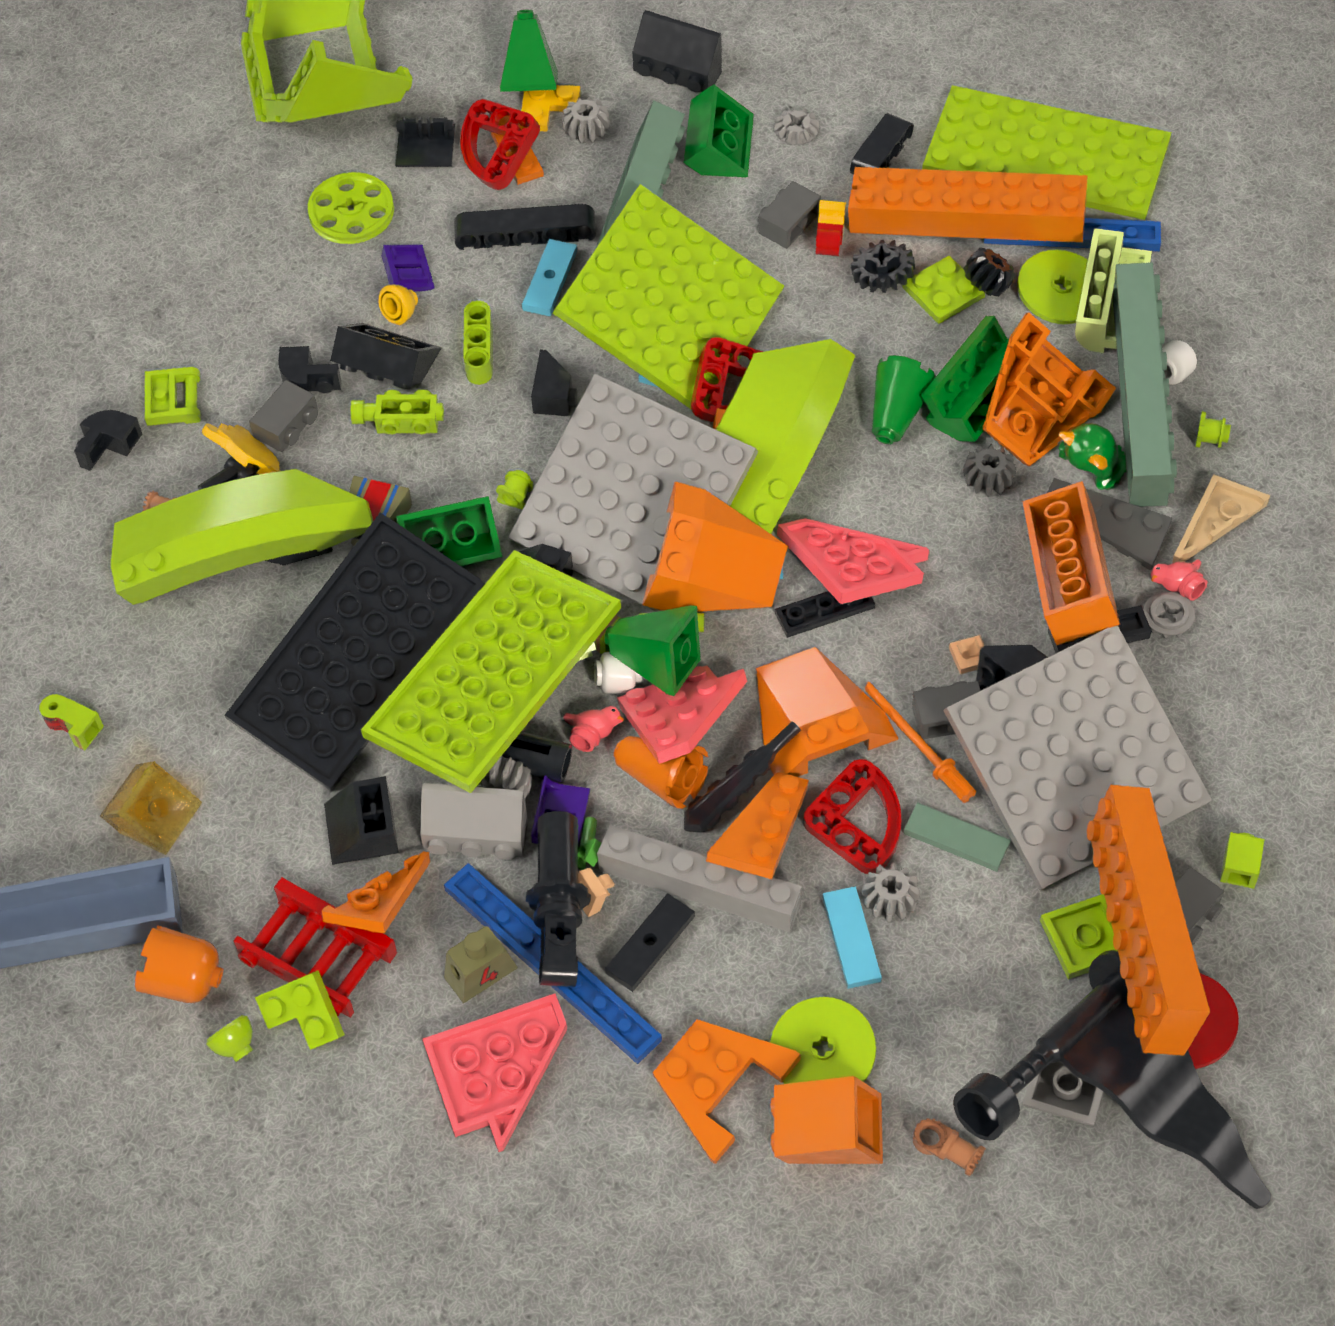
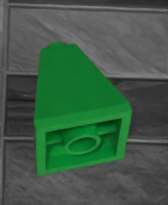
(528, 57)
(658, 645)

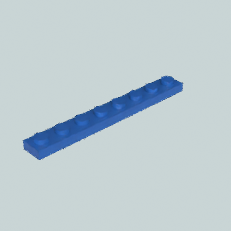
(523, 938)

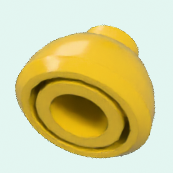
(397, 302)

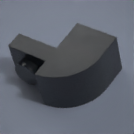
(298, 368)
(105, 431)

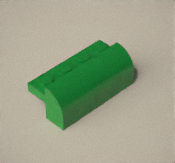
(965, 385)

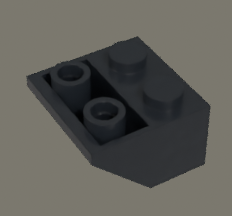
(1004, 661)
(361, 822)

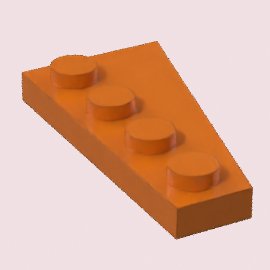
(762, 829)

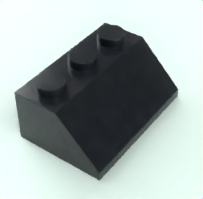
(677, 52)
(383, 354)

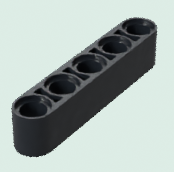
(524, 225)

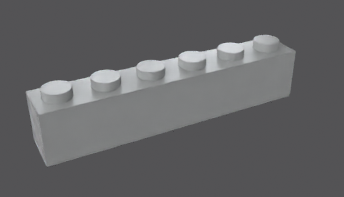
(692, 878)

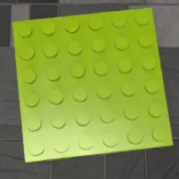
(663, 292)

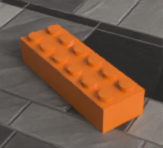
(1070, 563)

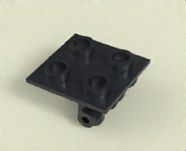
(425, 143)

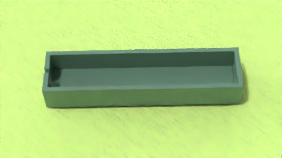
(648, 158)
(1143, 385)

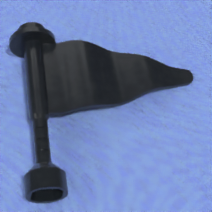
(1154, 1090)

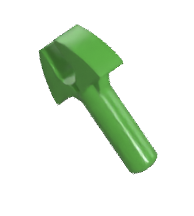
(589, 844)

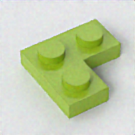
(308, 1003)

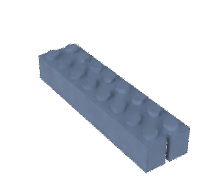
(87, 911)

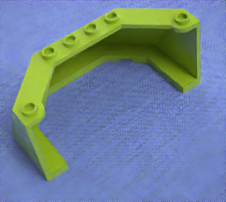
(320, 83)

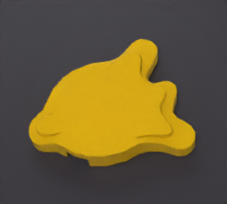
(242, 446)

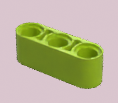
(478, 342)

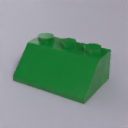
(718, 135)
(457, 530)

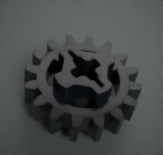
(883, 266)

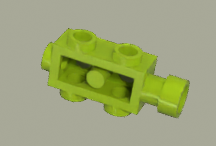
(400, 412)

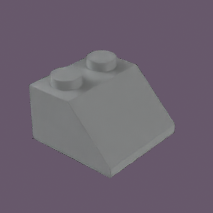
(1064, 1095)

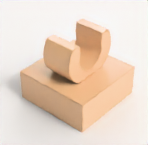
(966, 653)
(596, 887)

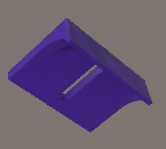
(403, 266)
(561, 798)

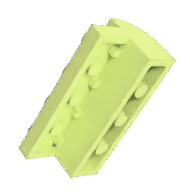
(1095, 314)

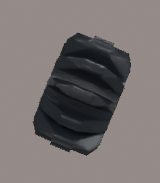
(989, 272)

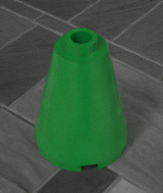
(897, 396)

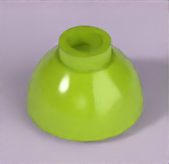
(232, 1039)

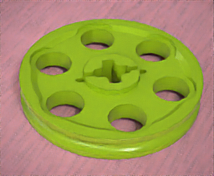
(345, 218)

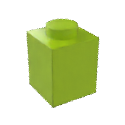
(1242, 860)

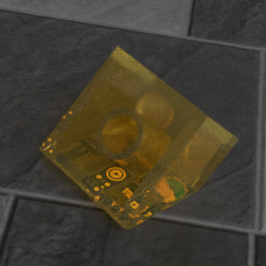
(151, 807)

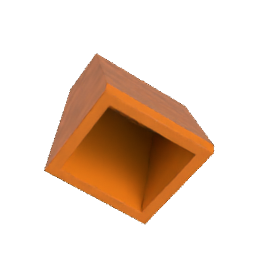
(827, 1122)

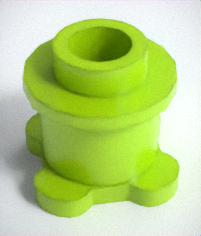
(1212, 431)
(515, 489)

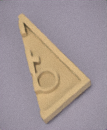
(1219, 511)

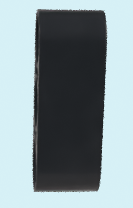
(883, 143)

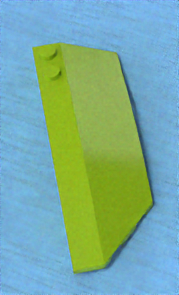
(783, 414)
(230, 529)

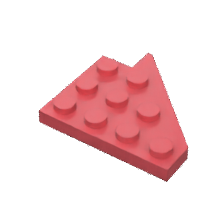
(851, 561)
(678, 722)
(495, 1065)

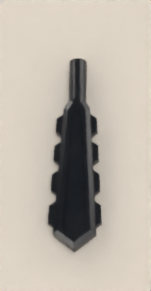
(723, 794)

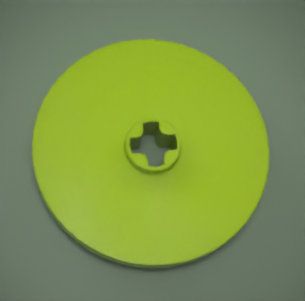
(1039, 286)
(832, 1022)

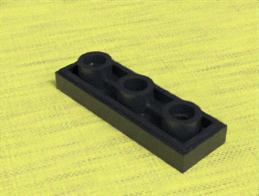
(810, 614)
(663, 928)

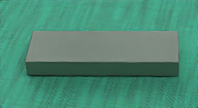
(957, 837)

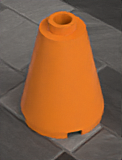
(669, 780)

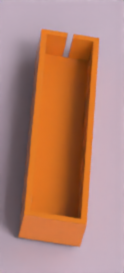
(968, 204)
(1147, 921)

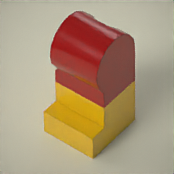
(830, 227)

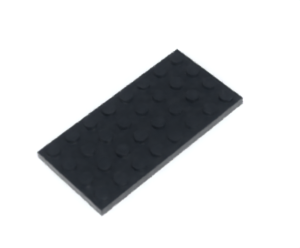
(352, 650)

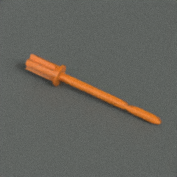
(945, 769)

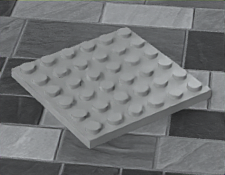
(614, 480)
(1060, 738)

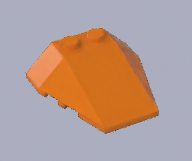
(1040, 394)
(713, 557)
(822, 704)

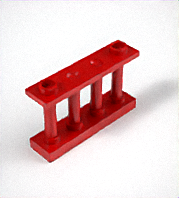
(295, 899)

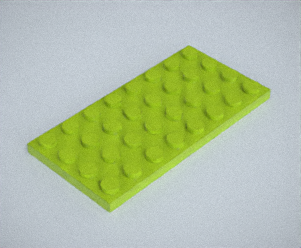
(1022, 136)
(491, 670)

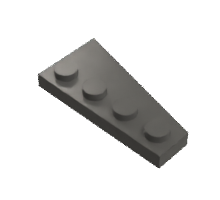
(1126, 526)

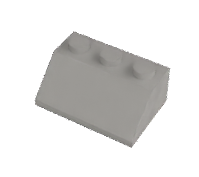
(473, 822)

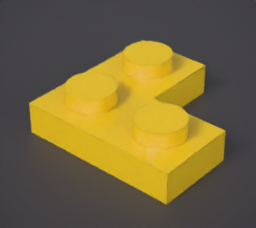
(541, 102)

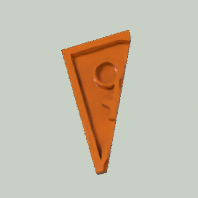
(380, 899)

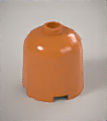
(178, 966)

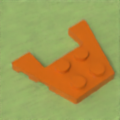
(704, 1070)

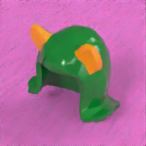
(1094, 450)

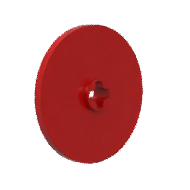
(1218, 1029)

